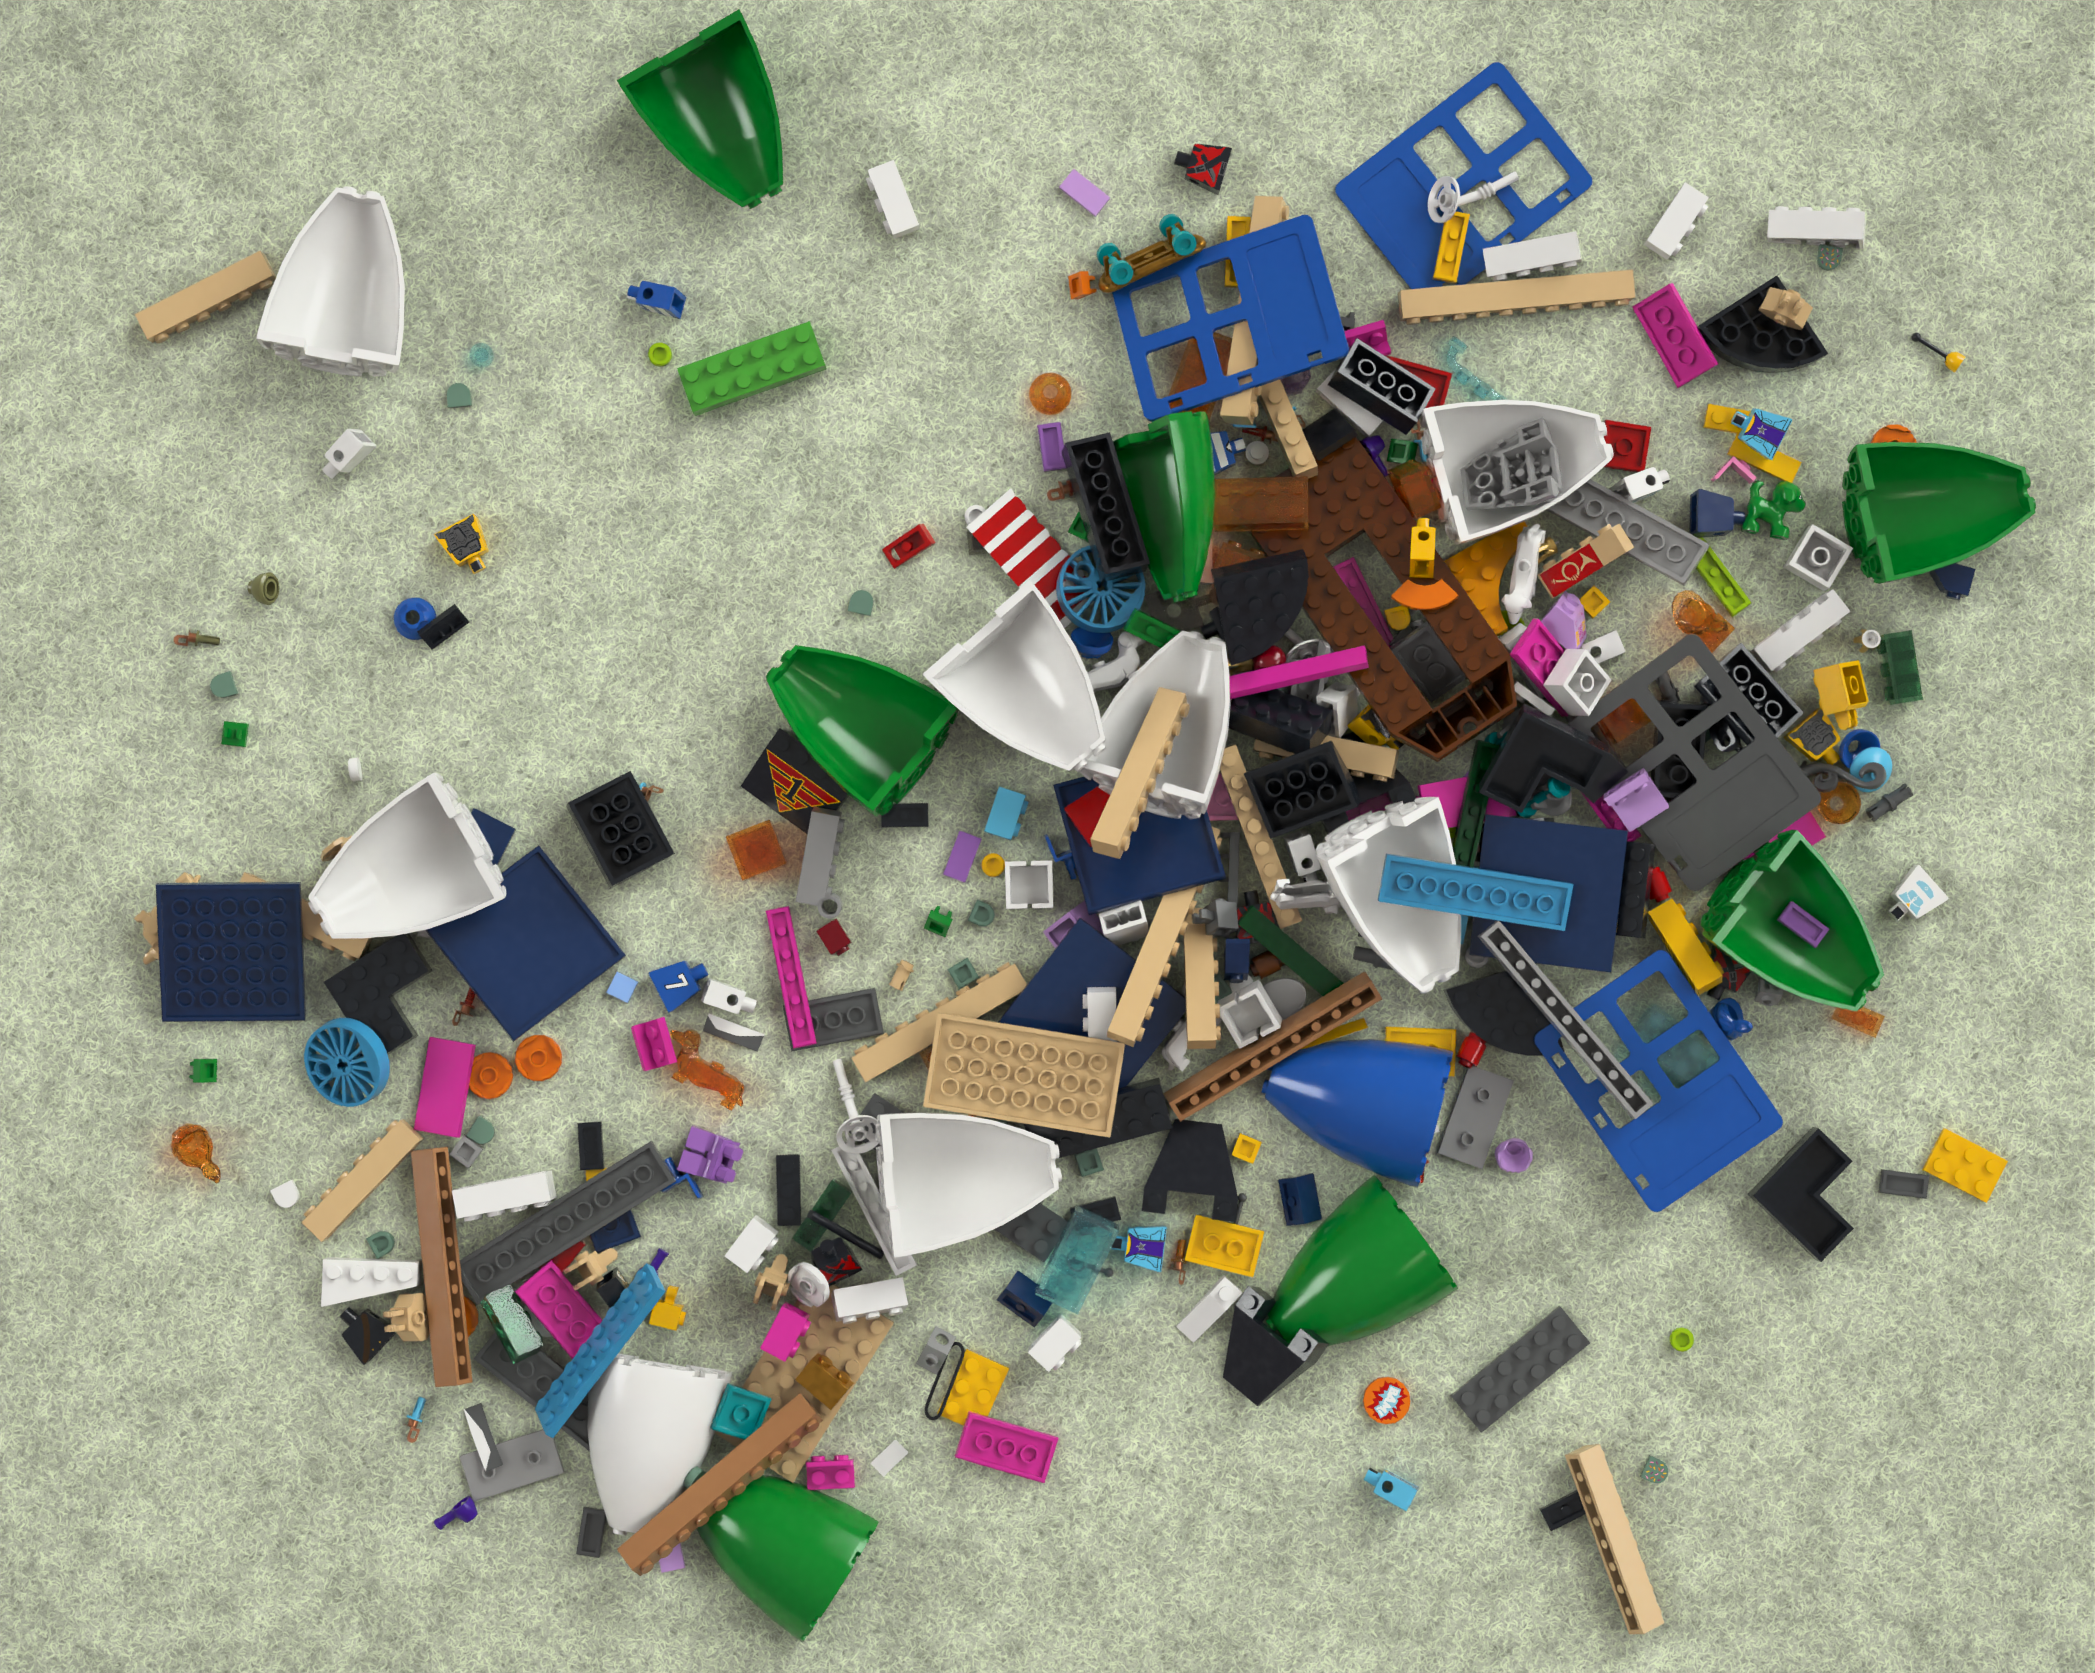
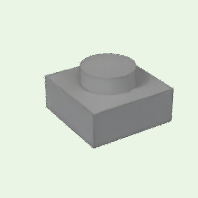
(466, 1151)

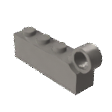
(818, 860)

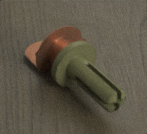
(196, 638)

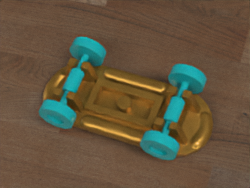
(1146, 261)

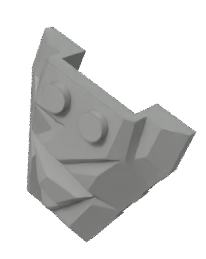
(1516, 473)

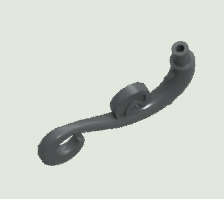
(1835, 772)

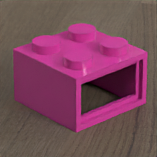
(785, 1331)

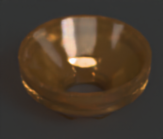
(1046, 405)
(1851, 804)

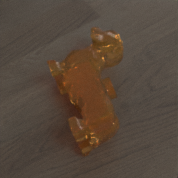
(704, 1073)

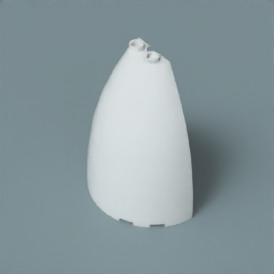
(340, 290)
(1466, 430)
(1025, 683)
(1193, 766)
(408, 868)
(1411, 940)
(957, 1177)
(647, 1433)

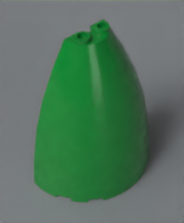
(715, 110)
(1172, 497)
(1928, 506)
(861, 722)
(1747, 931)
(1359, 1272)
(787, 1548)

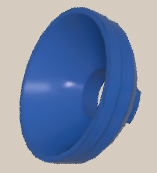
(424, 610)
(1090, 643)
(1865, 740)

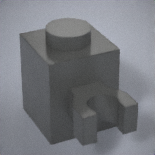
(1218, 917)

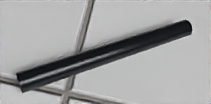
(845, 1234)

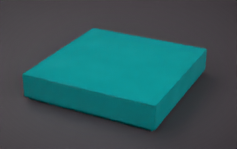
(740, 1412)

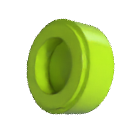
(660, 354)
(1681, 1339)

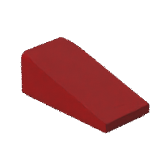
(909, 545)

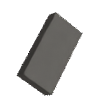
(1903, 1183)
(591, 1532)

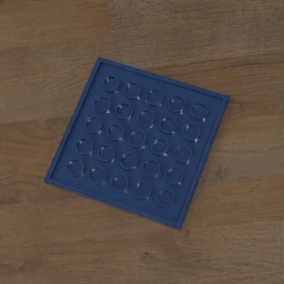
(231, 951)

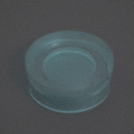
(481, 355)

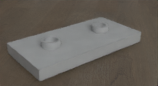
(1475, 1116)
(524, 1462)

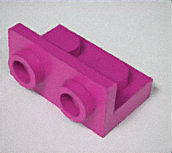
(1371, 334)
(653, 1044)
(830, 1473)

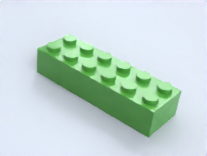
(752, 368)

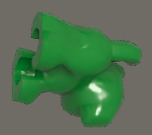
(1785, 499)

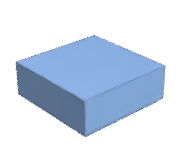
(622, 987)

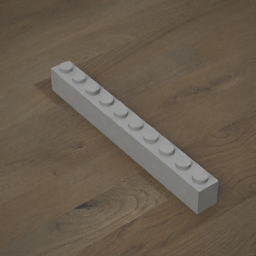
(1565, 1020)

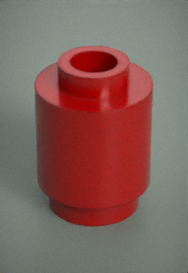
(1659, 885)
(1471, 1051)

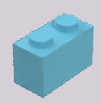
(1005, 813)

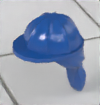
(1730, 1018)

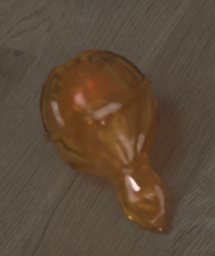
(1694, 615)
(194, 1149)

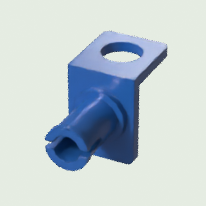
(1064, 856)
(681, 1178)

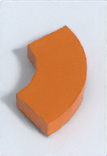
(1424, 597)

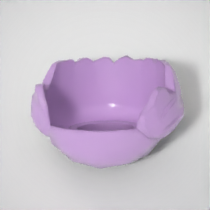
(1513, 1155)

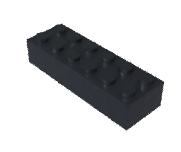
(1105, 507)
(1137, 1113)

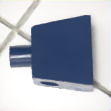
(1712, 514)

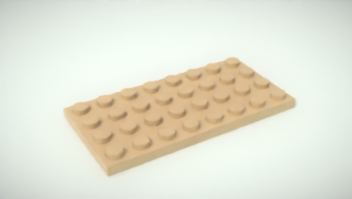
(1024, 1075)
(847, 1347)

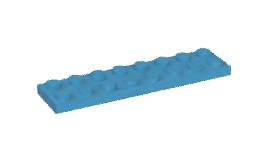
(1475, 892)
(599, 1350)

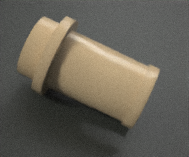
(901, 975)

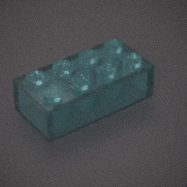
(1684, 1059)
(1077, 1259)

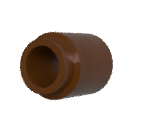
(1265, 964)

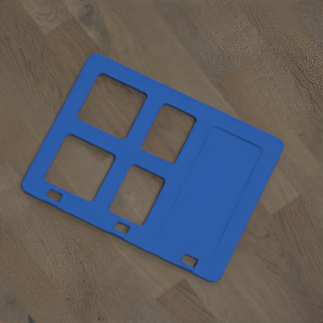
(1394, 185)
(1283, 300)
(1692, 1126)

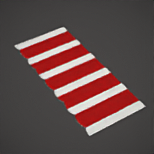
(1025, 549)

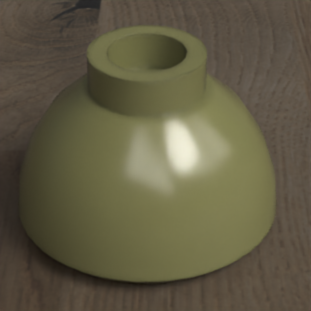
(264, 588)

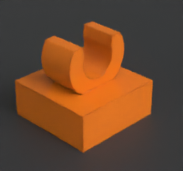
(1080, 285)

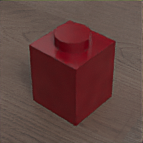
(834, 937)

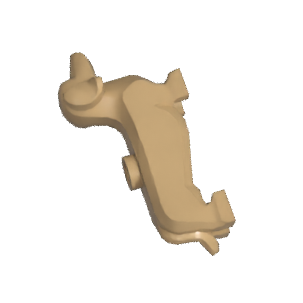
(149, 922)

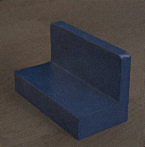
(1300, 1199)
(1021, 1299)

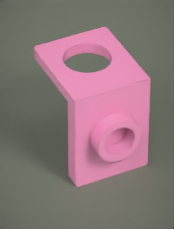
(1740, 467)

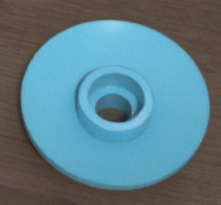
(1866, 756)

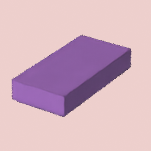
(1051, 446)
(962, 856)
(1802, 924)

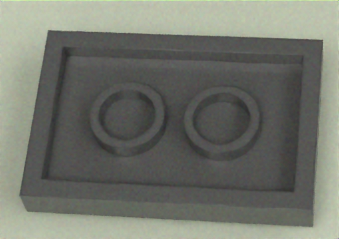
(1428, 662)

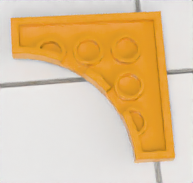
(1481, 571)

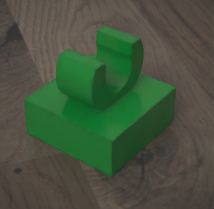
(235, 734)
(938, 923)
(204, 1070)

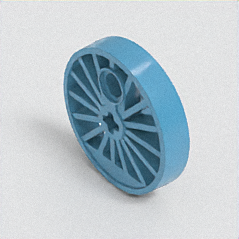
(1107, 596)
(351, 1075)

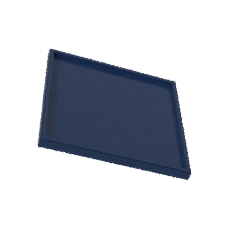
(1565, 853)
(1160, 860)
(529, 947)
(1090, 960)

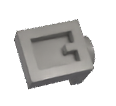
(1768, 993)

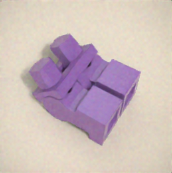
(718, 1159)

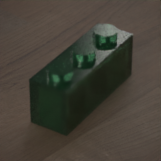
(1900, 668)
(827, 1205)
(512, 1324)

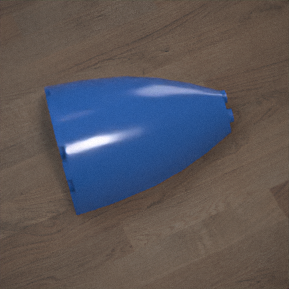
(1365, 1101)

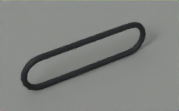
(950, 1386)

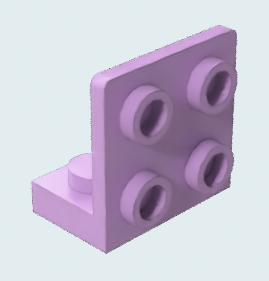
(1636, 800)

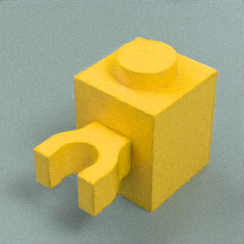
(667, 1312)

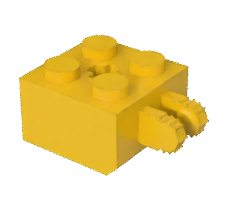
(1841, 692)

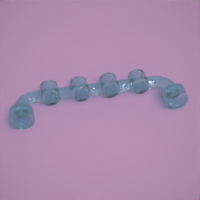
(1464, 375)

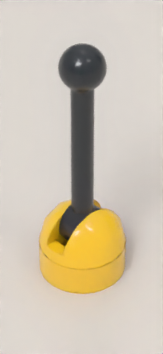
(1952, 359)

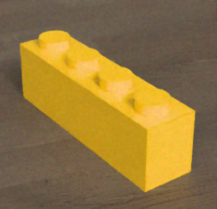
(1685, 946)

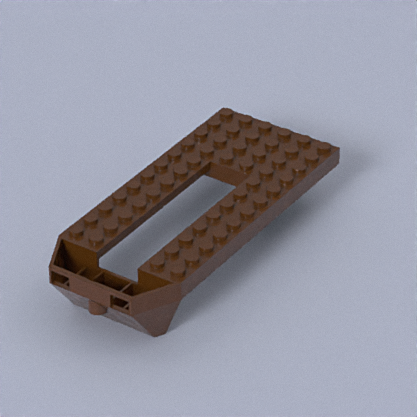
(1354, 499)

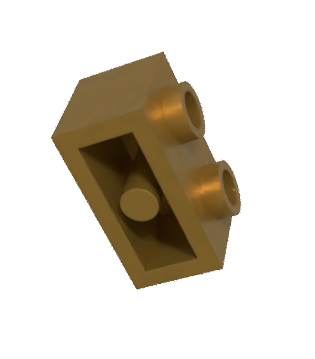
(824, 1380)

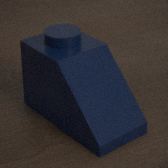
(1954, 580)
(1236, 960)

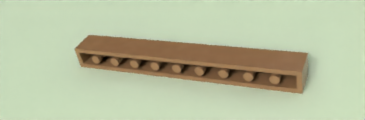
(1272, 1048)
(441, 1267)
(719, 1485)

